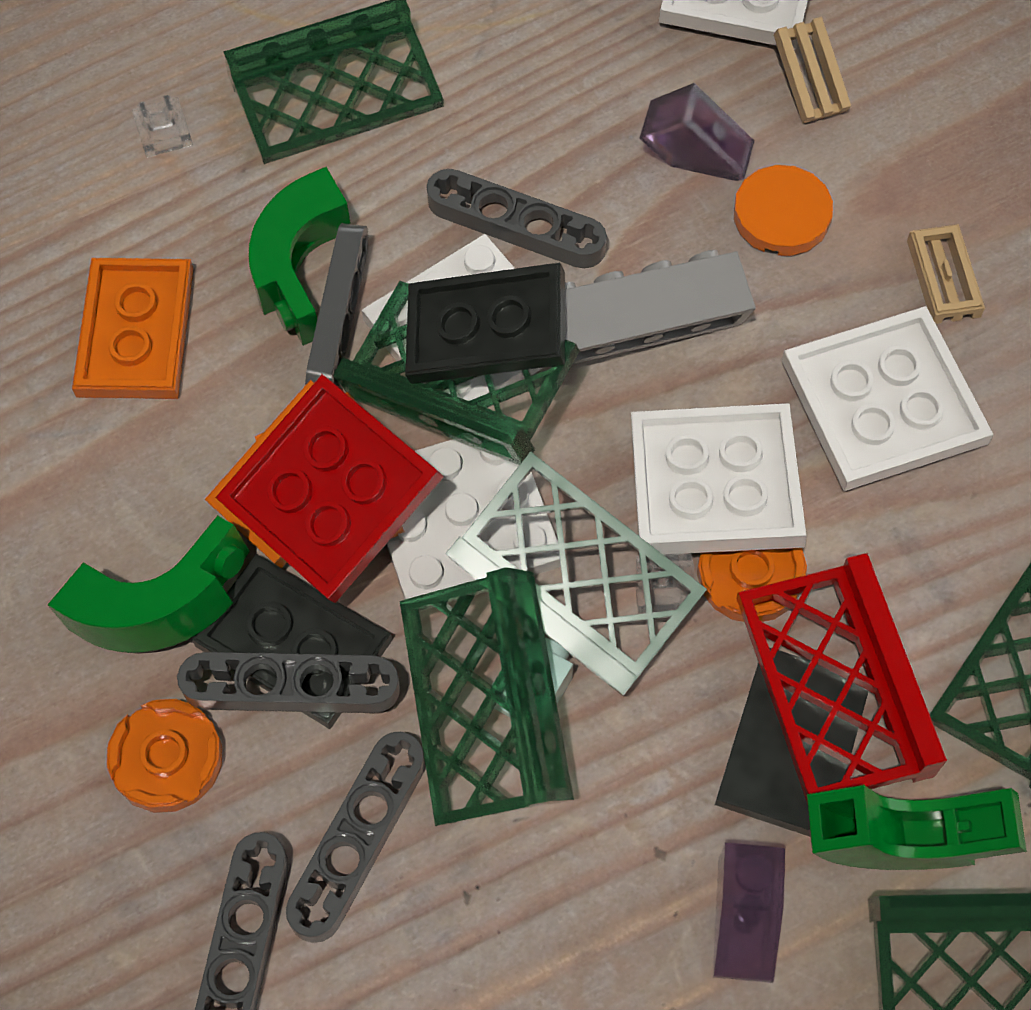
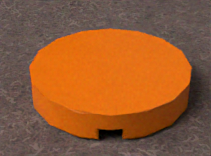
(783, 210)
(737, 571)
(164, 756)

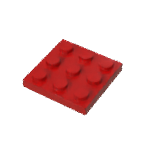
(329, 488)

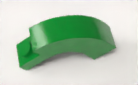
(283, 235)
(157, 610)
(896, 834)

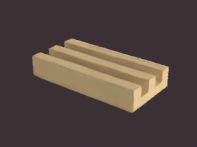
(828, 63)
(953, 308)

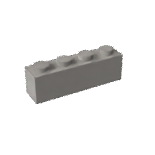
(656, 305)

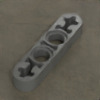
(520, 210)
(338, 302)
(288, 691)
(350, 832)
(246, 949)

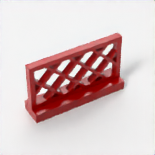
(885, 663)

